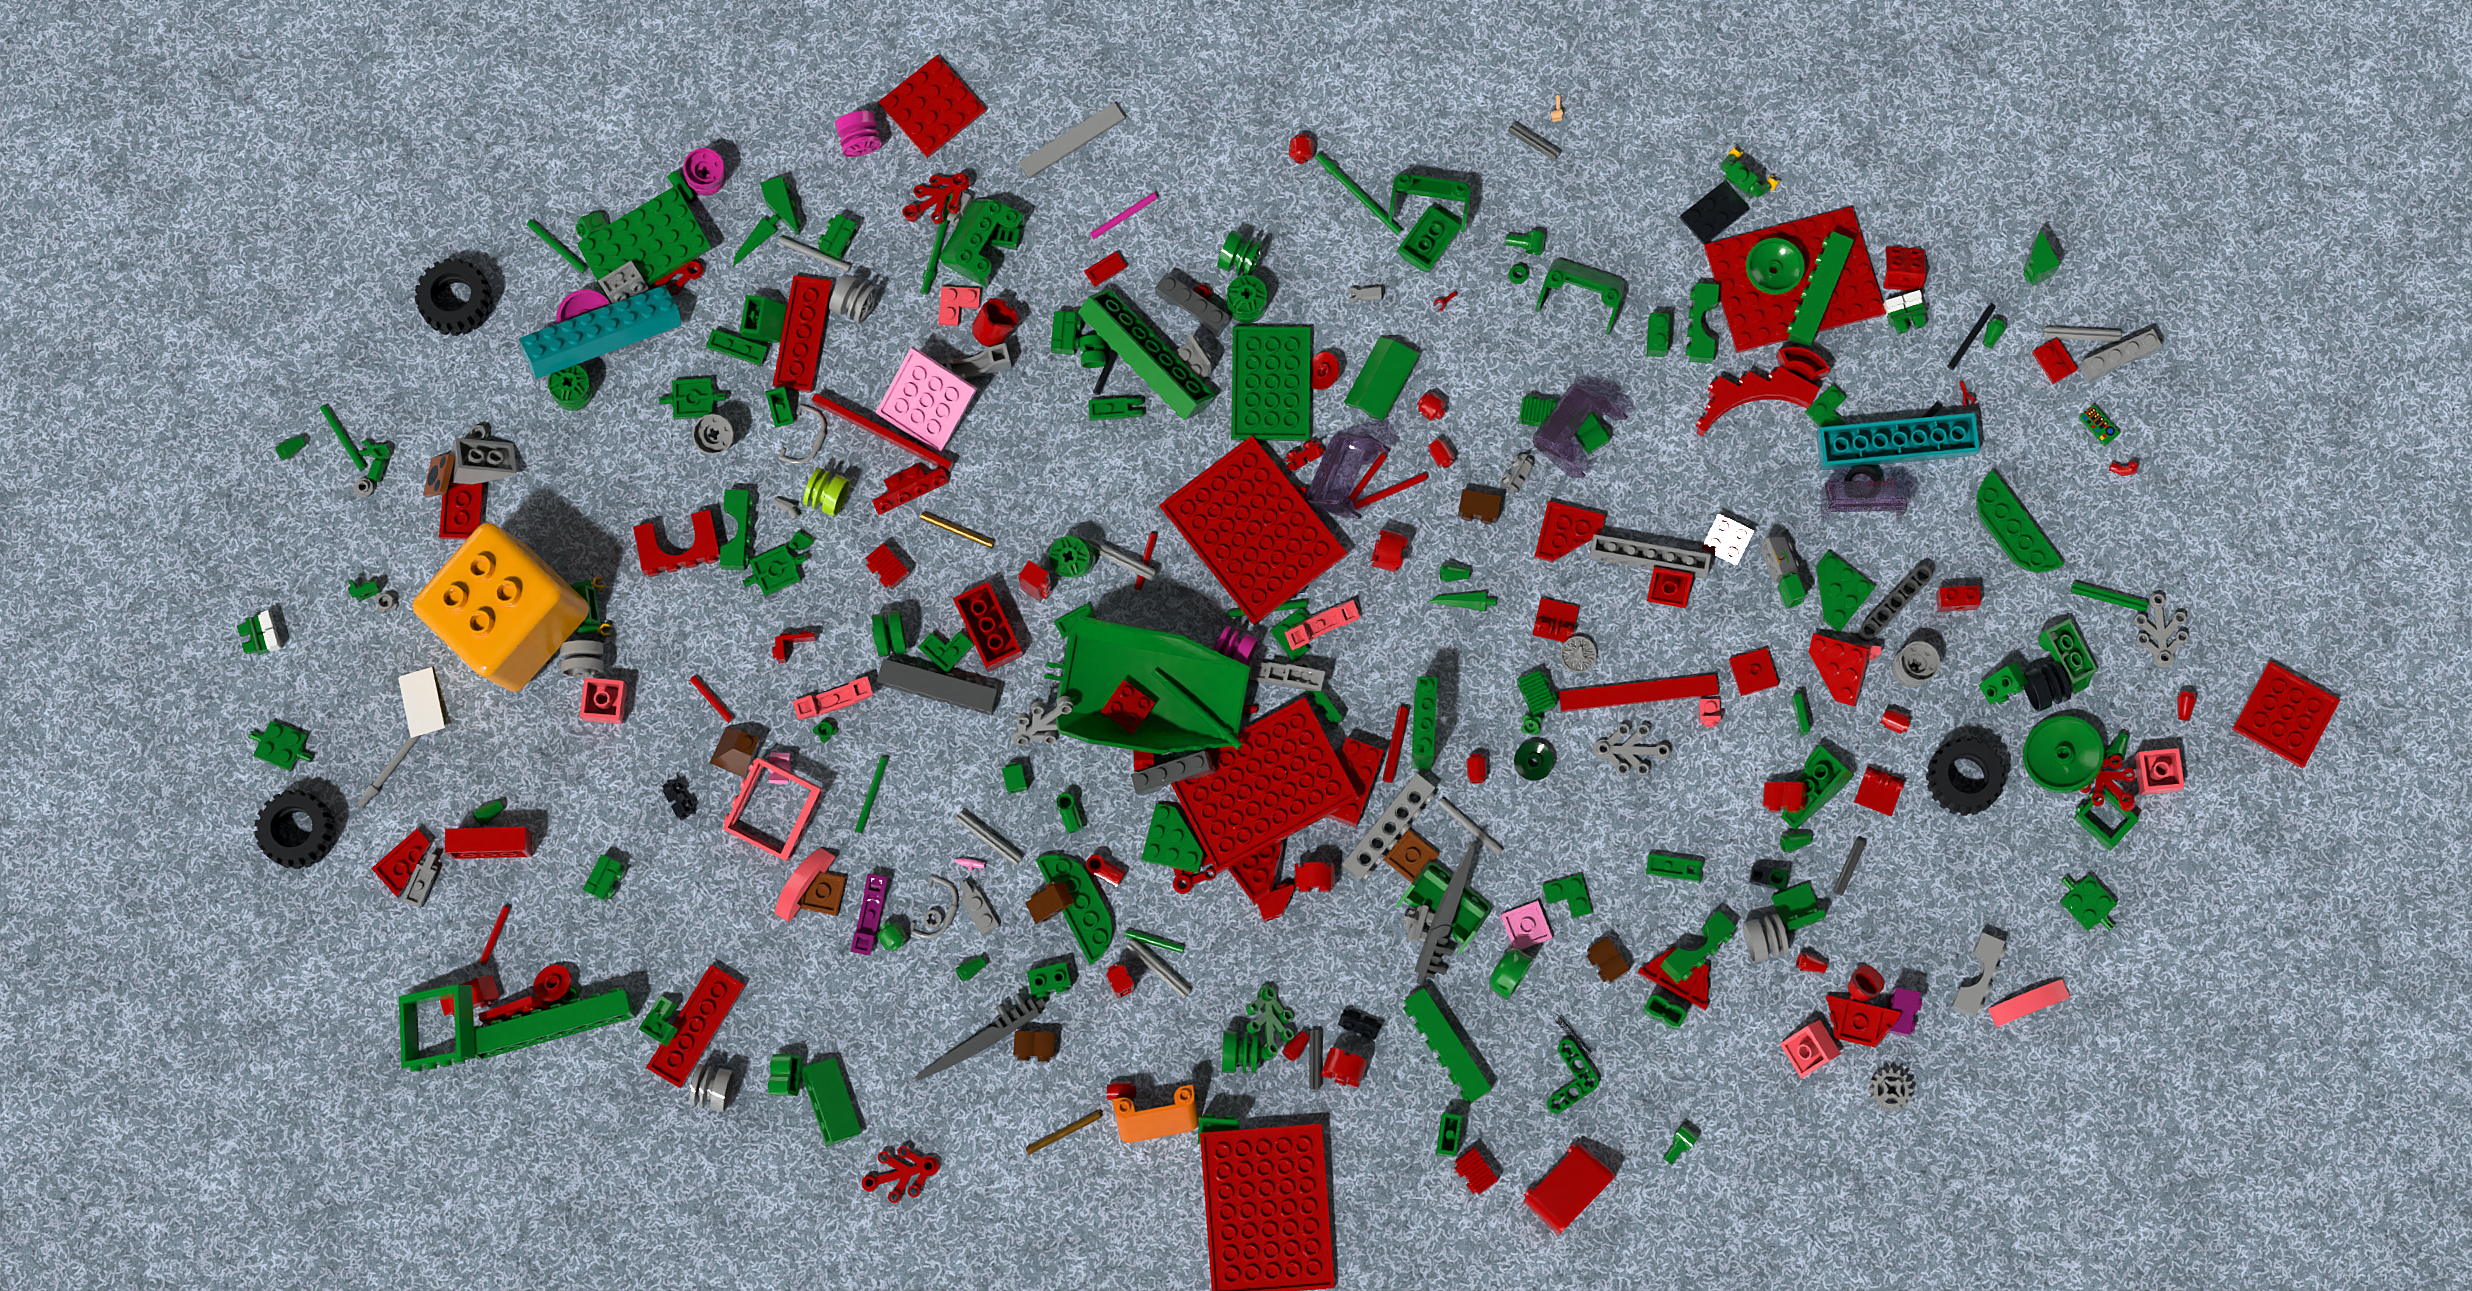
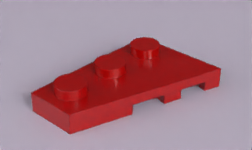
(400, 863)
(505, 1012)

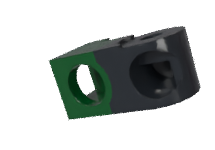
(1769, 877)

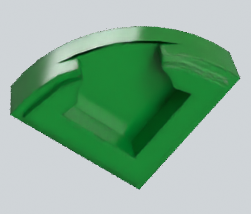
(800, 541)

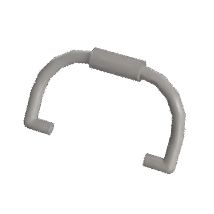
(818, 441)
(949, 916)

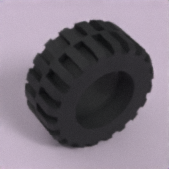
(443, 275)
(1948, 794)
(277, 811)

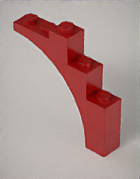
(1727, 395)

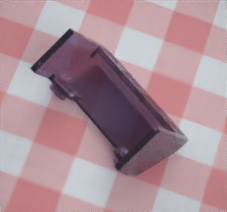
(1565, 419)
(1339, 471)
(1863, 497)

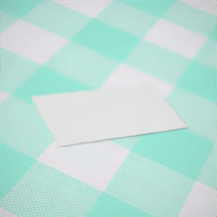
(421, 702)

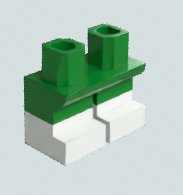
(1905, 309)
(262, 634)

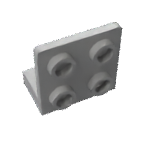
(623, 283)
(1194, 357)

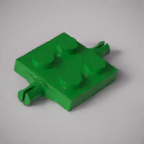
(692, 398)
(774, 570)
(280, 746)
(2088, 903)

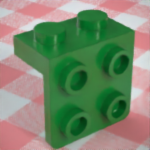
(1209, 1123)

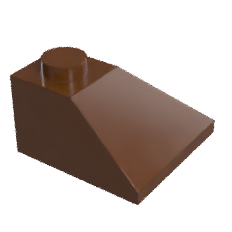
(736, 751)

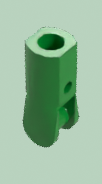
(676, 179)

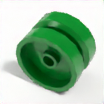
(888, 633)

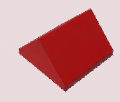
(1669, 587)

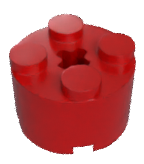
(1388, 550)
(1314, 876)
(1344, 1068)

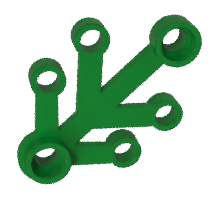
(1267, 997)

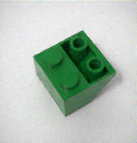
(762, 319)

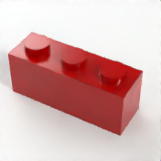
(1035, 581)

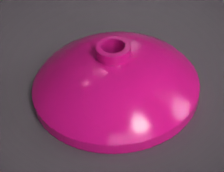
(580, 303)

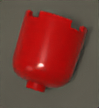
(994, 322)

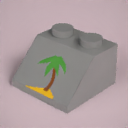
(1778, 558)

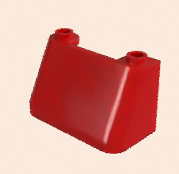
(1569, 1188)

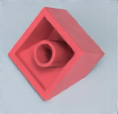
(1810, 1048)

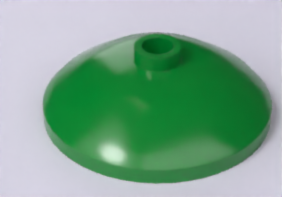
(1779, 255)

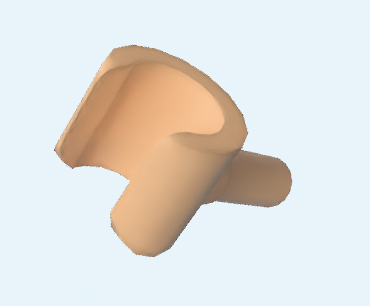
(1557, 114)

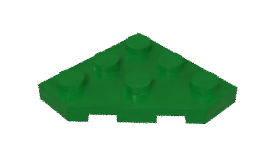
(1840, 591)
(1171, 842)

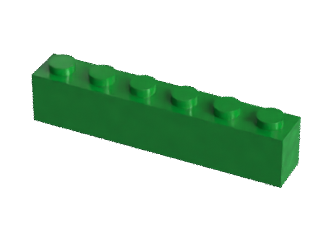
(1820, 289)
(1447, 1046)

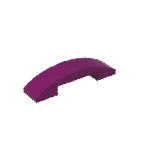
(869, 915)

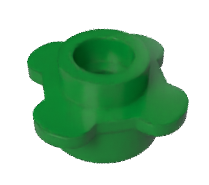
(1534, 729)
(819, 730)

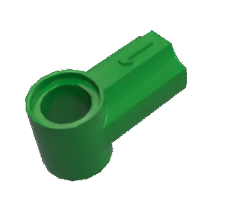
(1070, 814)

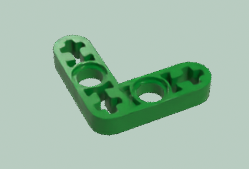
(1578, 1084)

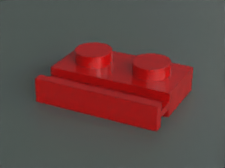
(2054, 361)

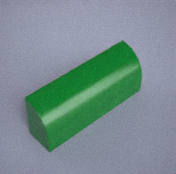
(830, 1102)

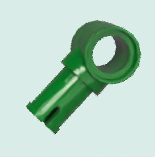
(1531, 242)
(1682, 1141)

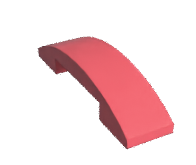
(1321, 624)
(833, 700)
(800, 881)
(2029, 1002)

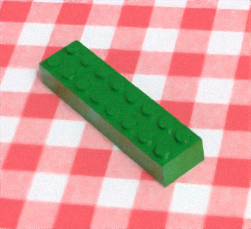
(1146, 354)
(553, 1023)

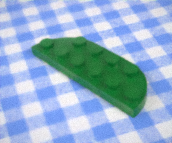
(2013, 528)
(1088, 914)

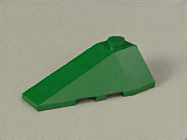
(1824, 779)

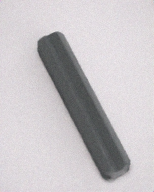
(1534, 141)
(1849, 867)
(1315, 1060)

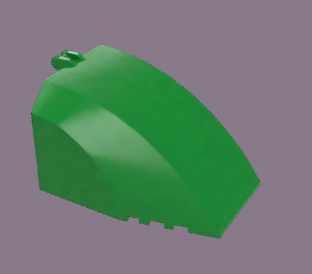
(1107, 652)

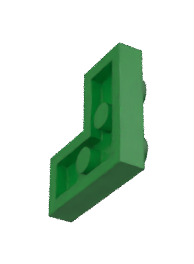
(1822, 409)
(1279, 634)
(946, 655)
(1573, 891)
(656, 1023)

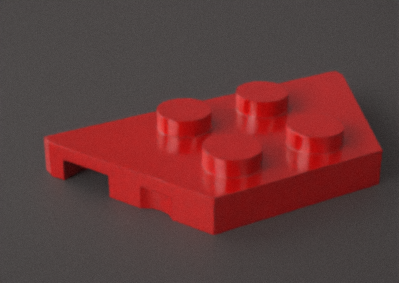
(1692, 990)
(1860, 1021)

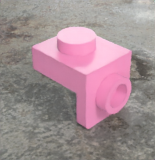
(783, 761)

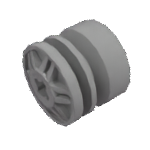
(853, 298)
(708, 444)
(1918, 654)
(1769, 937)
(707, 1087)

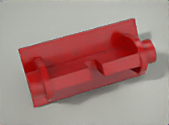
(1309, 450)

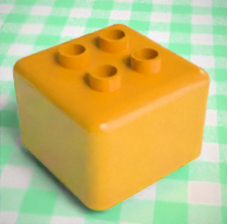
(500, 607)

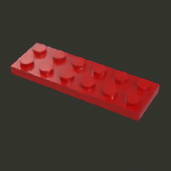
(802, 333)
(696, 1026)

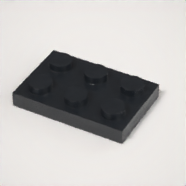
(1714, 213)

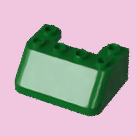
(972, 233)

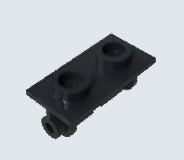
(675, 791)
(1367, 1028)

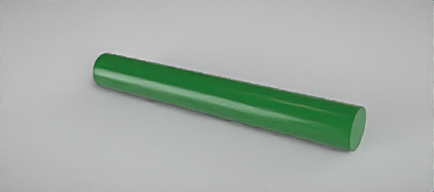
(1154, 941)

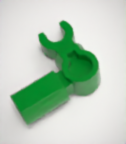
(381, 454)

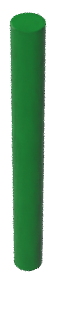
(556, 246)
(342, 437)
(1286, 606)
(871, 795)

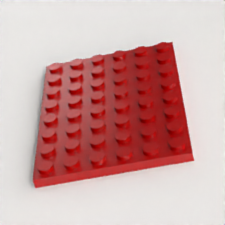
(1763, 318)
(1253, 530)
(1267, 788)
(1267, 1209)

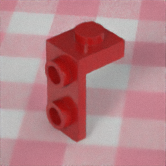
(779, 650)

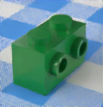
(2003, 683)
(1048, 980)

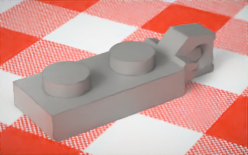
(421, 881)
(978, 909)

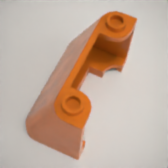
(1159, 1121)

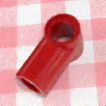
(1107, 871)

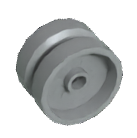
(581, 658)

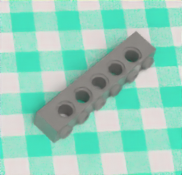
(1648, 555)
(1417, 786)

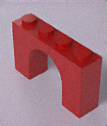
(703, 549)

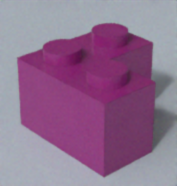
(1908, 1003)

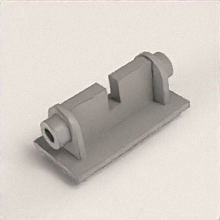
(1511, 479)

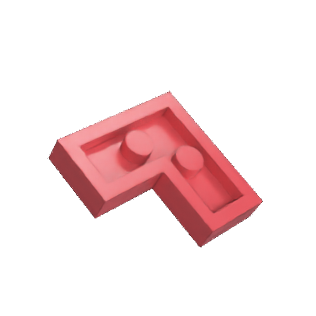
(953, 299)

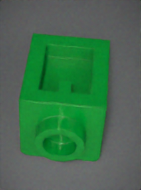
(365, 590)

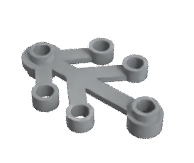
(2160, 633)
(1022, 736)
(1628, 750)

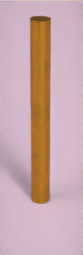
(957, 530)
(1062, 1133)

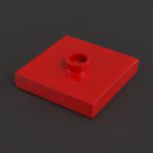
(1753, 672)

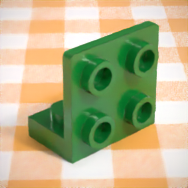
(1797, 908)

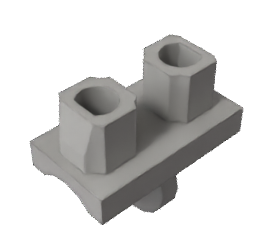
(1415, 921)

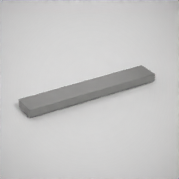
(1071, 141)

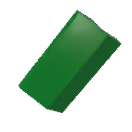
(1381, 378)

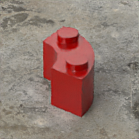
(1803, 362)
(483, 992)

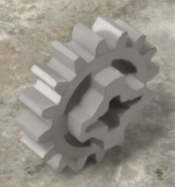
(1883, 1084)

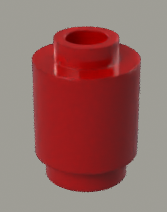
(1441, 453)
(1895, 721)
(1476, 768)
(1121, 1090)

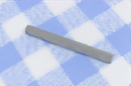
(813, 253)
(1470, 827)

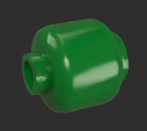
(892, 936)

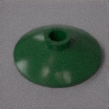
(1535, 751)

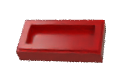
(1105, 269)

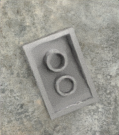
(482, 461)

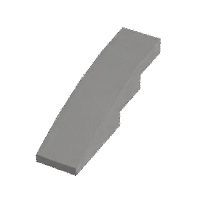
(1286, 675)

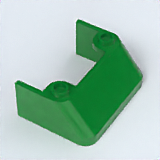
(1433, 188)
(1607, 285)
(1429, 890)

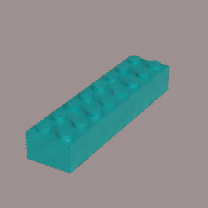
(600, 331)
(1897, 441)

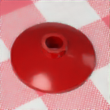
(1318, 366)
(547, 979)

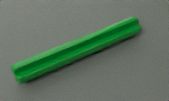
(2109, 597)

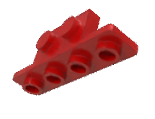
(908, 486)

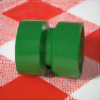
(1092, 351)

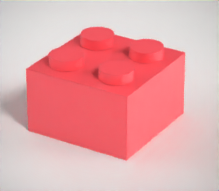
(603, 701)
(2159, 771)

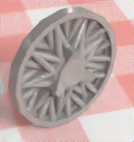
(1578, 654)

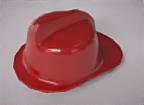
(1865, 983)

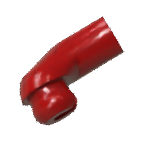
(2121, 470)

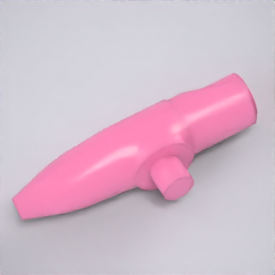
(970, 863)

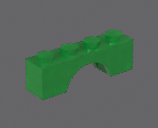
(1701, 346)
(734, 554)
(1682, 962)

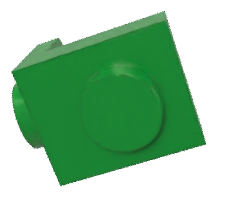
(590, 224)

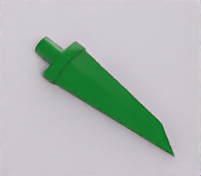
(760, 233)
(1472, 601)

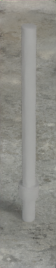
(372, 790)

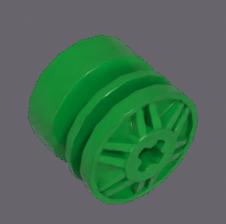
(1239, 254)
(1246, 309)
(575, 396)
(1080, 549)
(1240, 1052)

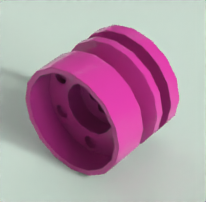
(858, 133)
(702, 161)
(1232, 647)

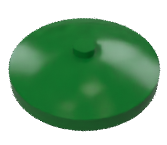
(2063, 754)

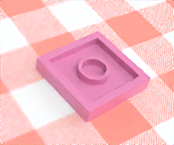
(1526, 926)

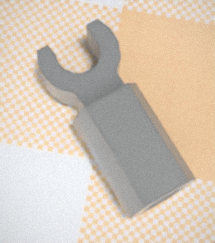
(964, 203)
(1365, 294)

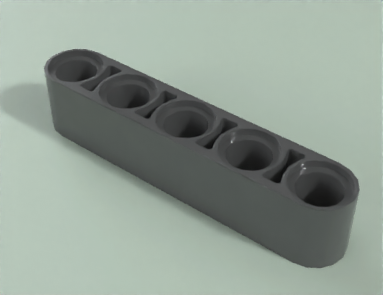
(1899, 595)

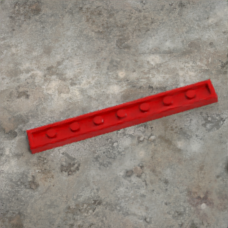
(882, 432)
(1638, 693)

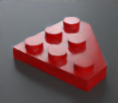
(1566, 530)
(1840, 666)
(1258, 872)

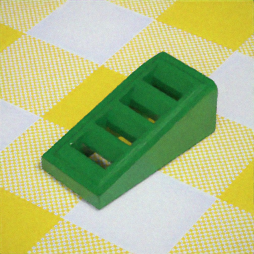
(1005, 244)

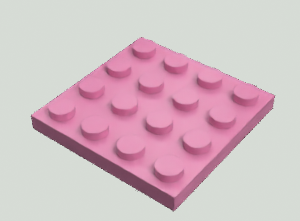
(926, 400)

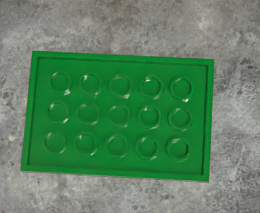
(653, 236)
(1270, 383)

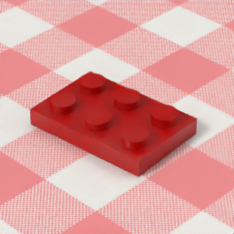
(461, 510)

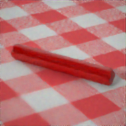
(1395, 744)

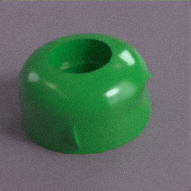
(1510, 972)

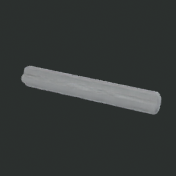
(2082, 334)
(1122, 560)
(988, 838)
(1158, 968)

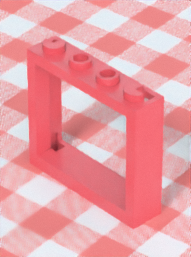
(739, 802)

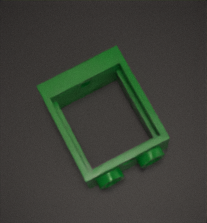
(2107, 842)

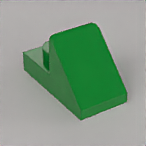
(779, 406)

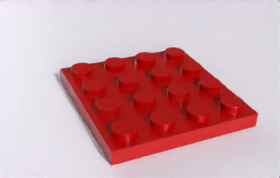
(931, 106)
(2286, 714)

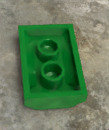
(1429, 238)
(2069, 653)

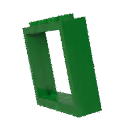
(1424, 723)
(463, 1027)

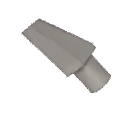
(786, 507)

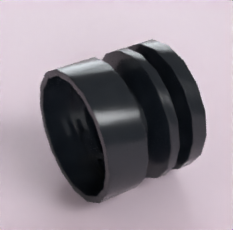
(2047, 686)

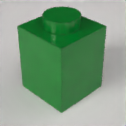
(1014, 778)

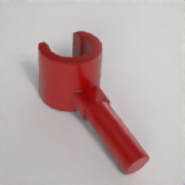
(1444, 301)
(1965, 395)

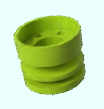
(826, 492)

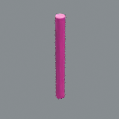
(1124, 215)

